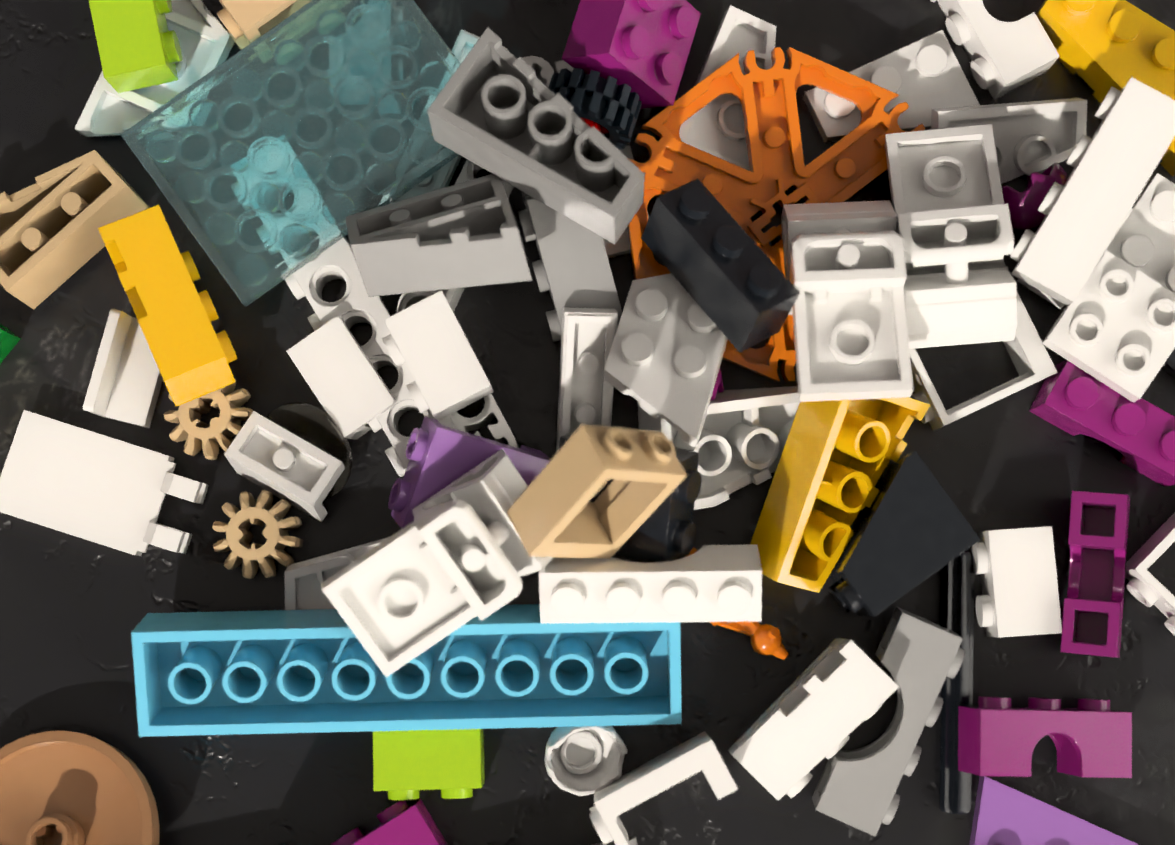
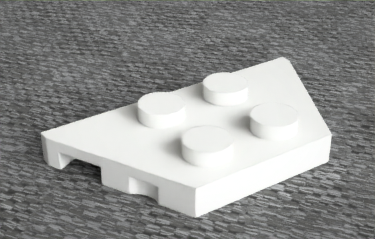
(203, 48)
(666, 354)

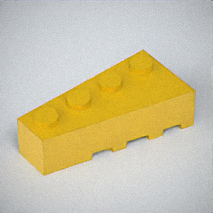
(1110, 44)

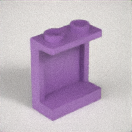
(442, 456)

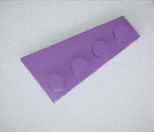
(1016, 818)

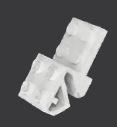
(953, 236)
(849, 300)
(1126, 311)
(439, 569)

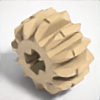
(221, 429)
(239, 537)

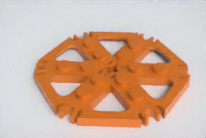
(774, 164)

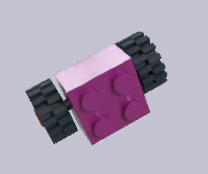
(624, 61)

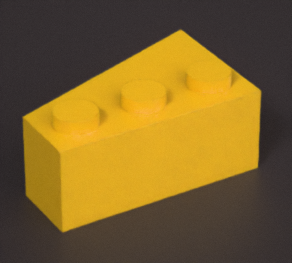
(168, 305)

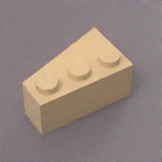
(55, 224)

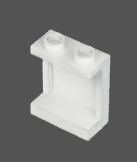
(654, 777)

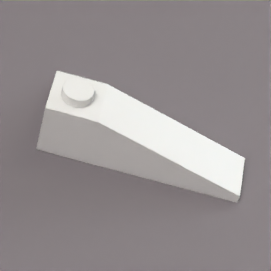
(738, 439)

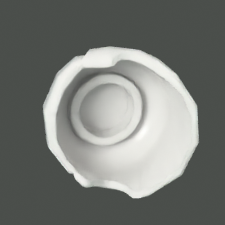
(584, 758)

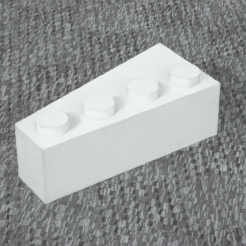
(1098, 192)

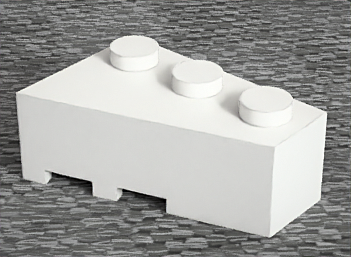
(813, 718)

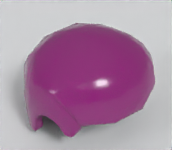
(1025, 204)

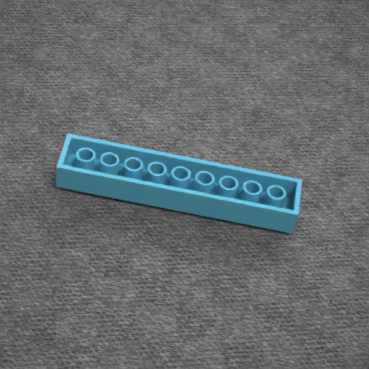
(315, 675)

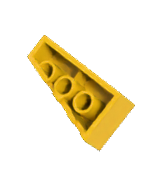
(825, 481)

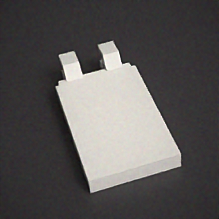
(93, 486)

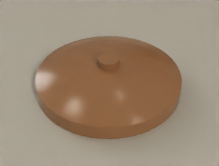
(73, 793)

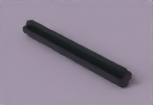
(958, 617)

